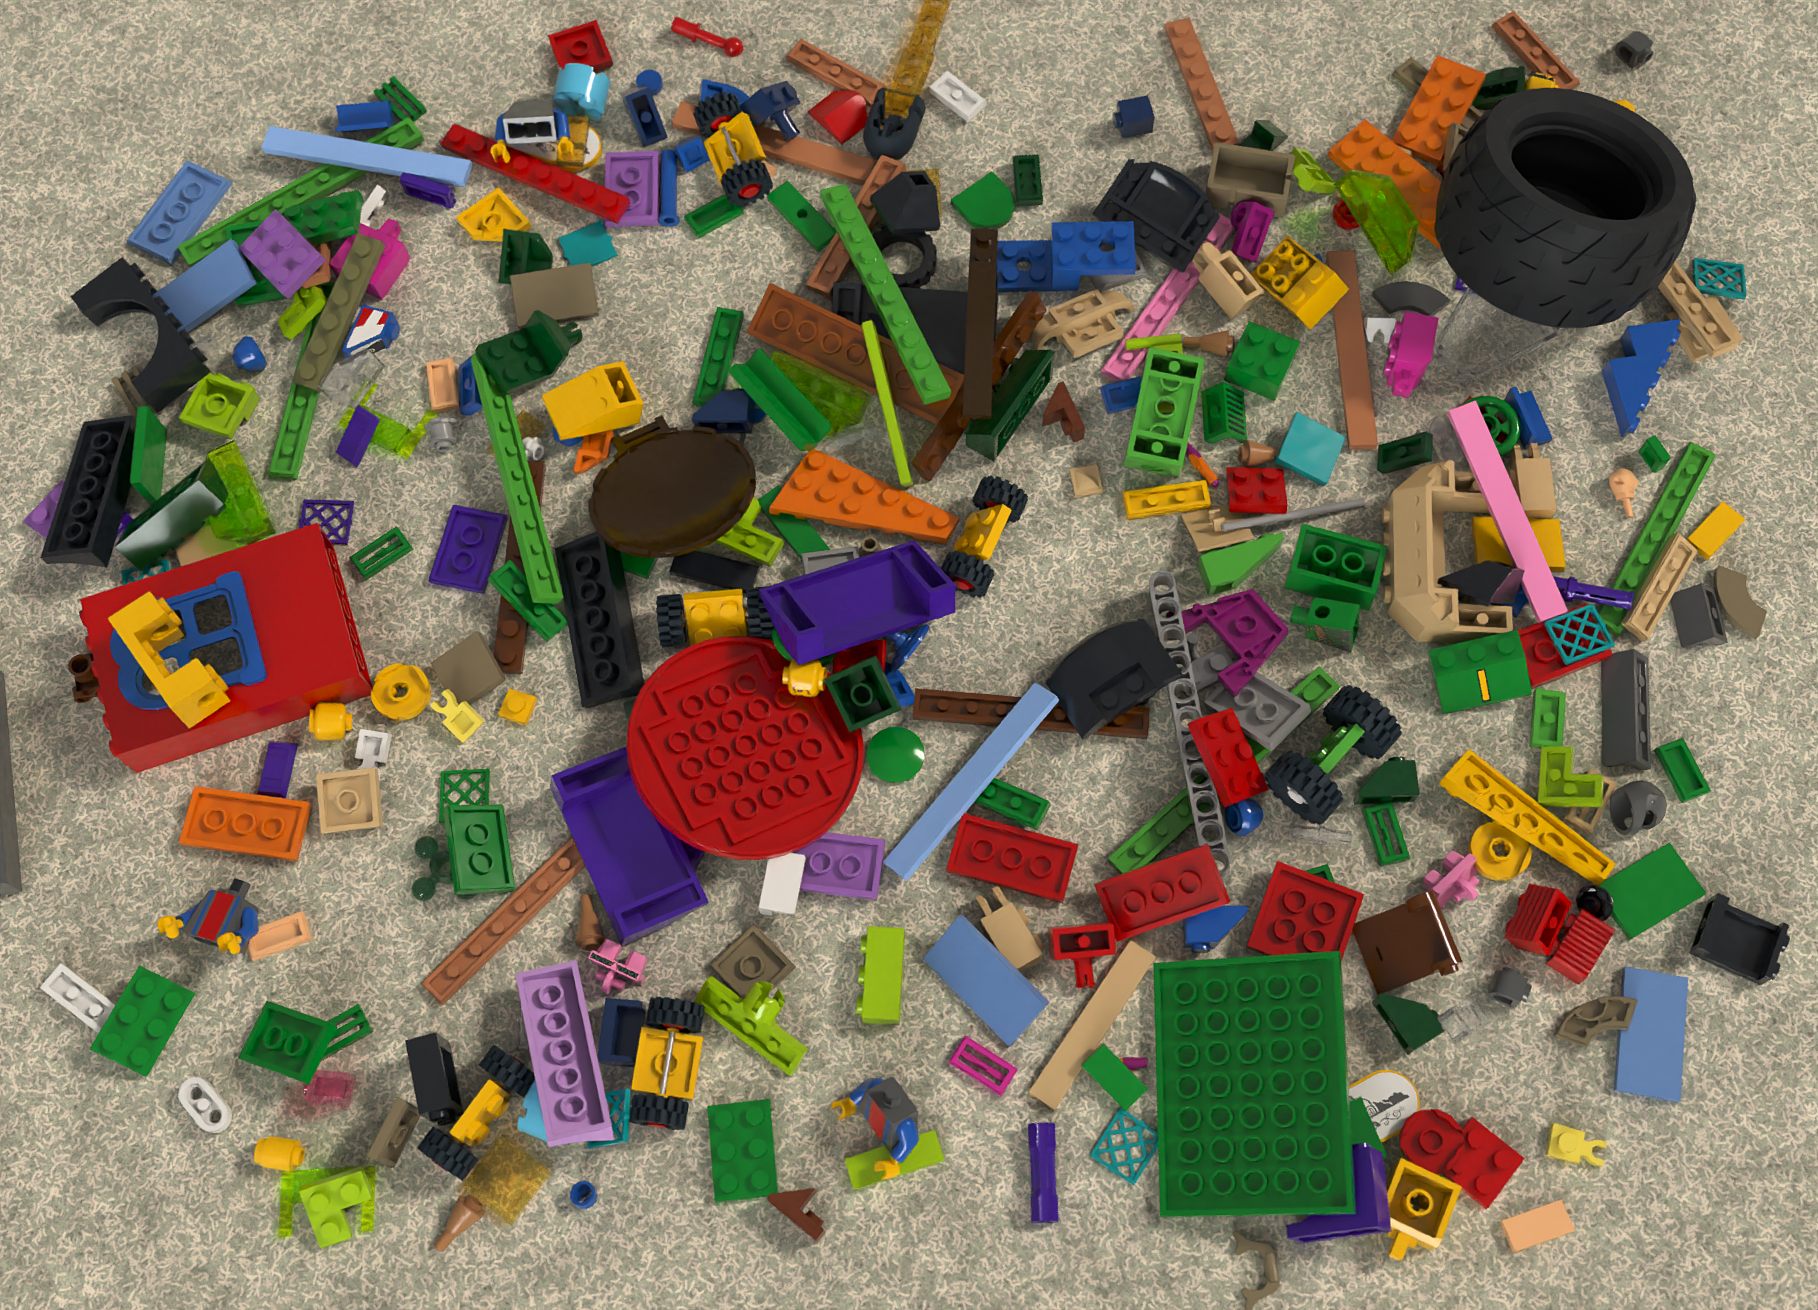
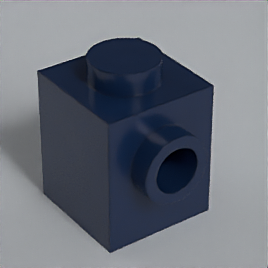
(1134, 116)

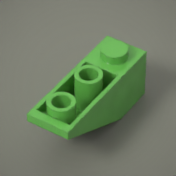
(1230, 566)

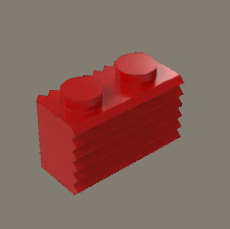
(1537, 919)
(1579, 946)

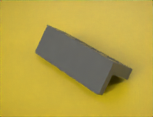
(1626, 710)

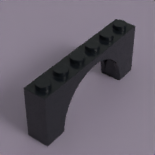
(175, 361)

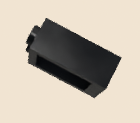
(434, 1078)

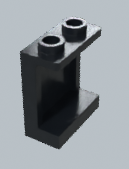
(1739, 941)

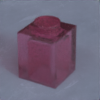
(330, 1089)

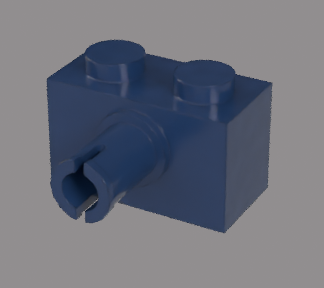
(773, 105)

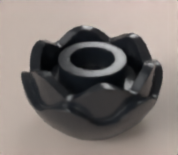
(1593, 893)

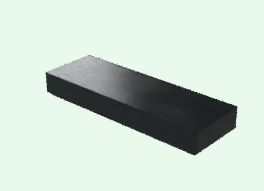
(715, 570)

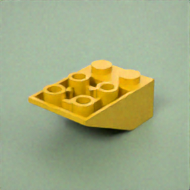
(1299, 282)
(594, 402)

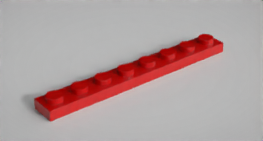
(537, 174)

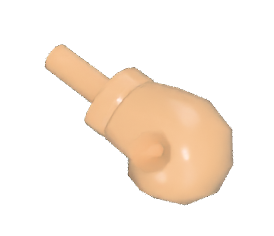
(1623, 485)

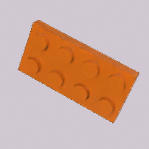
(1440, 101)
(245, 823)

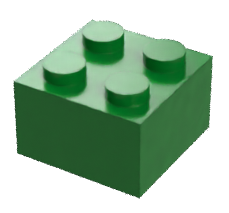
(1261, 360)

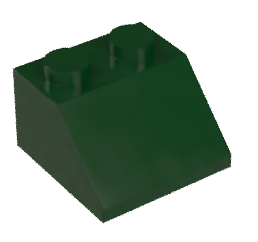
(862, 693)

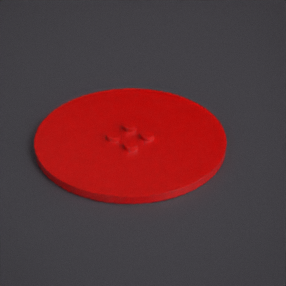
(736, 755)

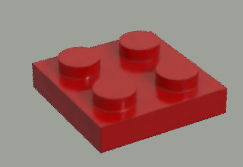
(581, 45)
(1256, 490)
(1484, 1164)

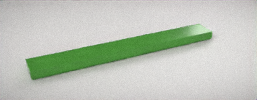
(297, 416)
(1658, 529)

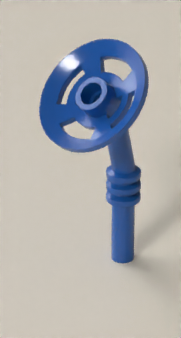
(905, 645)

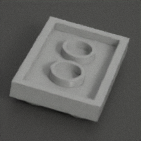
(1263, 709)

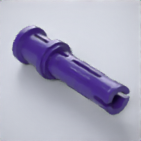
(1571, 589)

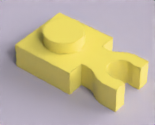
(461, 718)
(1570, 1146)

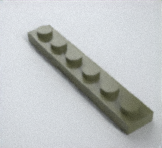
(339, 312)

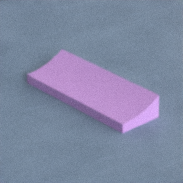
(563, 1055)

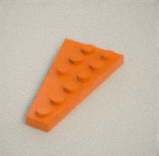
(852, 499)

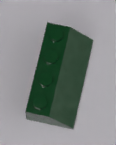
(1011, 402)
(173, 517)

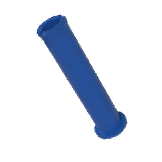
(668, 189)

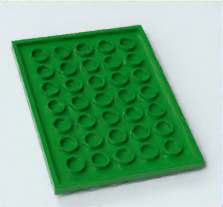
(1253, 1087)

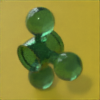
(425, 887)

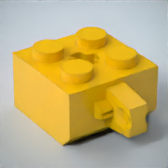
(1423, 1225)

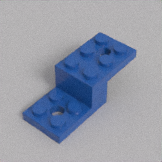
(1066, 256)

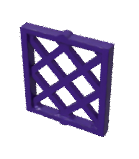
(328, 503)

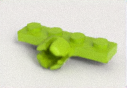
(750, 540)
(754, 1020)

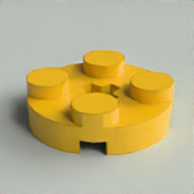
(412, 703)
(1495, 867)

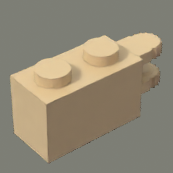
(1226, 280)
(1533, 482)
(1008, 932)

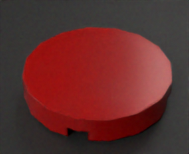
(1432, 1140)

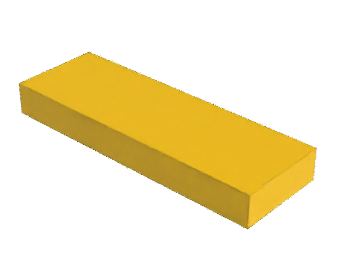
(1166, 499)

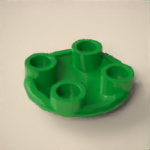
(895, 754)

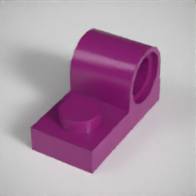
(1252, 225)

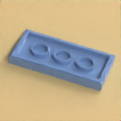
(179, 212)
(208, 285)
(986, 980)
(1653, 1047)

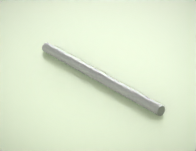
(1292, 514)

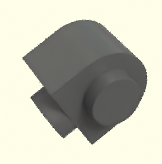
(1634, 49)
(1509, 987)

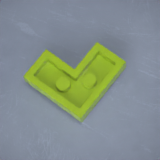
(1310, 173)
(306, 306)
(1560, 786)
(326, 1202)

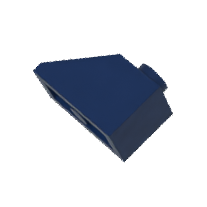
(644, 114)
(727, 412)

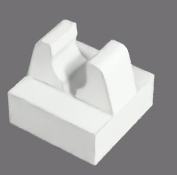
(1385, 327)

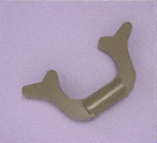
(1270, 1266)

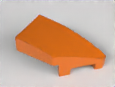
(594, 451)

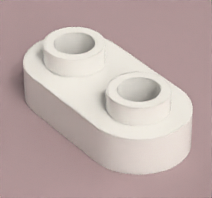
(205, 1106)

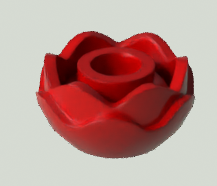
(1342, 219)

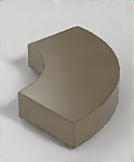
(1736, 602)
(1596, 1016)

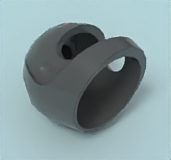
(1646, 803)

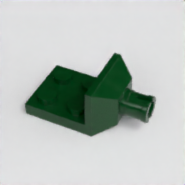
(528, 353)

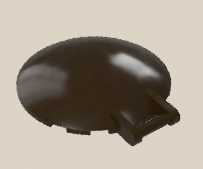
(671, 490)

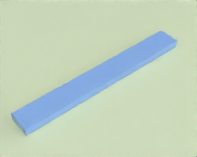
(366, 156)
(970, 781)

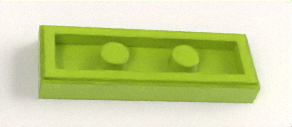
(924, 1154)

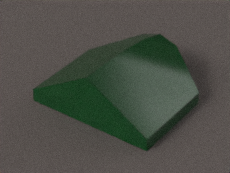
(1499, 84)
(522, 254)

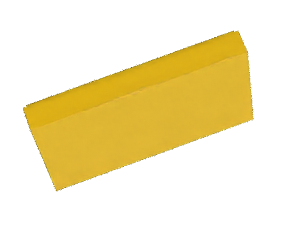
(1490, 546)

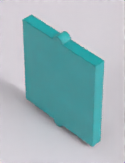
(588, 245)

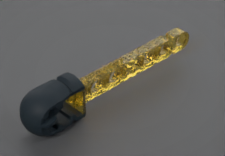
(903, 98)

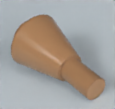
(1217, 343)
(1255, 453)
(589, 930)
(465, 1214)

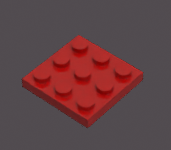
(1303, 914)

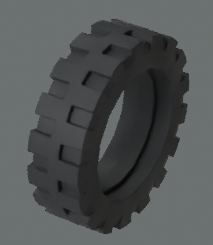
(925, 245)

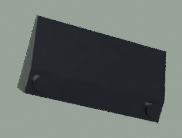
(937, 313)

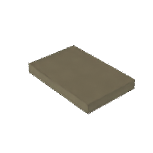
(558, 292)

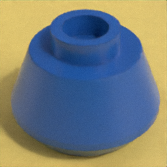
(248, 355)
(1243, 816)

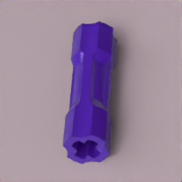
(1043, 1175)

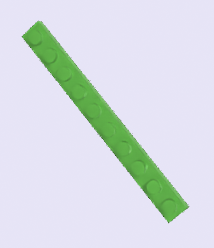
(305, 189)
(885, 295)
(518, 488)
(1176, 815)

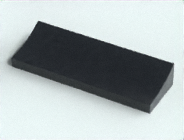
(93, 494)
(599, 621)

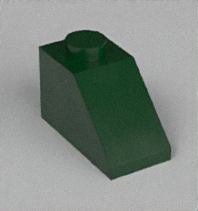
(1393, 782)
(1409, 1021)

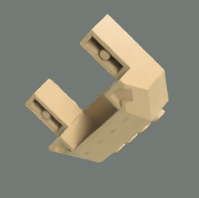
(1418, 559)

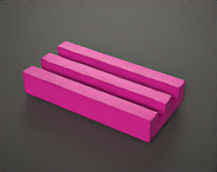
(975, 1075)

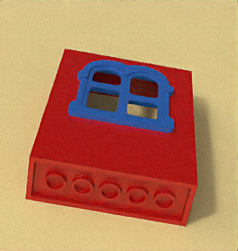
(290, 632)

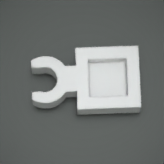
(372, 748)

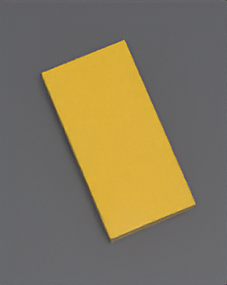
(1715, 530)

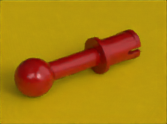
(731, 46)

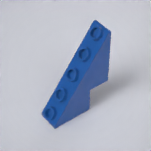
(1633, 375)

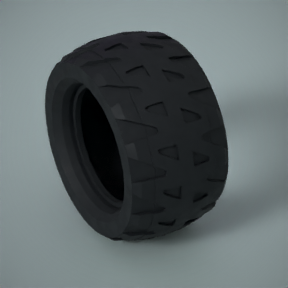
(1564, 207)

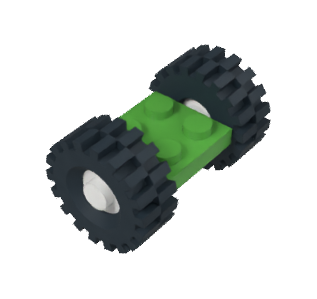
(1356, 723)

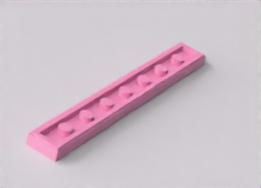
(1162, 309)
(1507, 511)

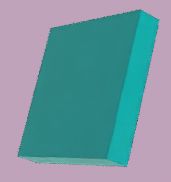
(1310, 449)

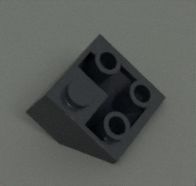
(908, 203)
(1486, 582)

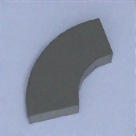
(1410, 296)

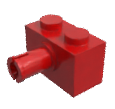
(1082, 944)

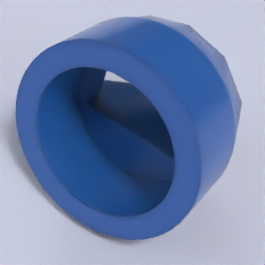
(580, 1191)

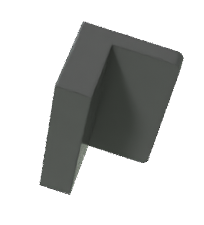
(1698, 616)

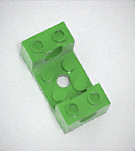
(1156, 439)

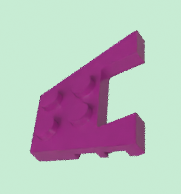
(1245, 627)

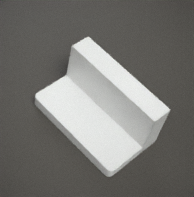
(782, 884)

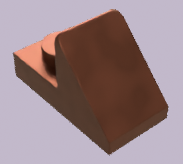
(1063, 409)
(792, 1204)

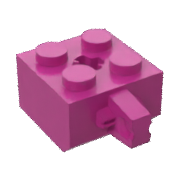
(391, 263)
(1410, 352)

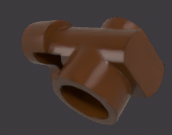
(85, 681)

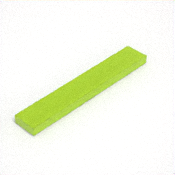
(887, 404)

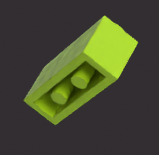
(881, 975)

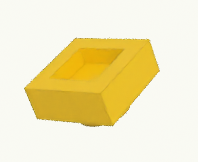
(517, 706)

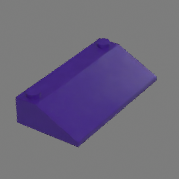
(858, 601)
(626, 850)

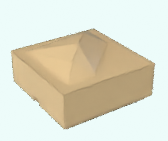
(1086, 480)

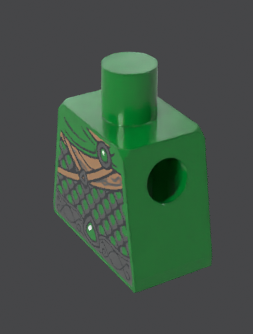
(1329, 622)

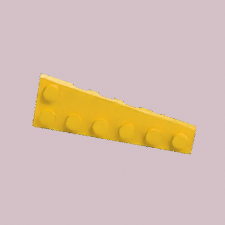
(1507, 804)

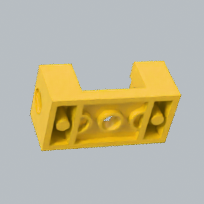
(149, 628)

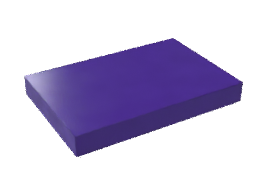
(468, 549)

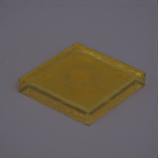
(506, 1179)

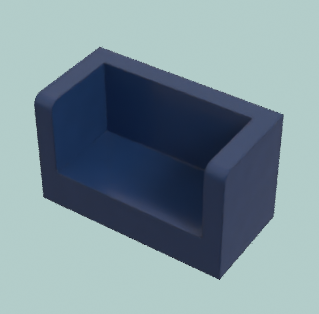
(620, 1031)

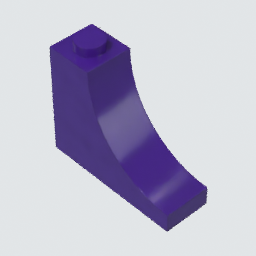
(1370, 1200)

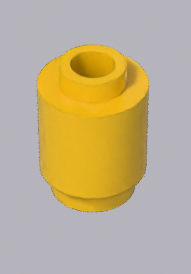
(279, 1153)

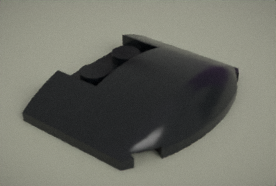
(1167, 211)
(1110, 674)

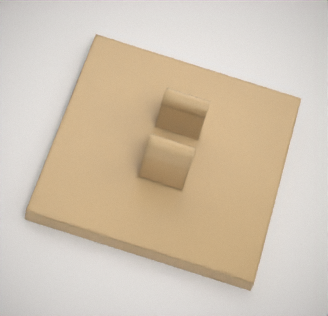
(1206, 531)

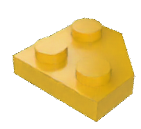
(490, 216)

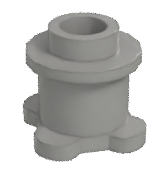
(441, 433)

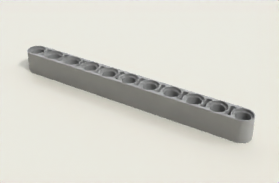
(1187, 709)

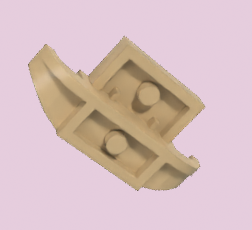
(1083, 322)

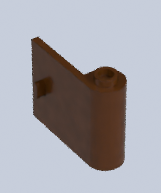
(1407, 943)

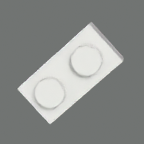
(957, 96)
(372, 203)

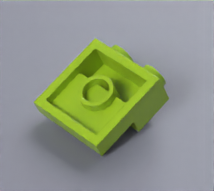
(220, 405)

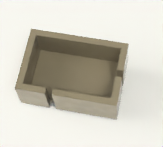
(1249, 175)

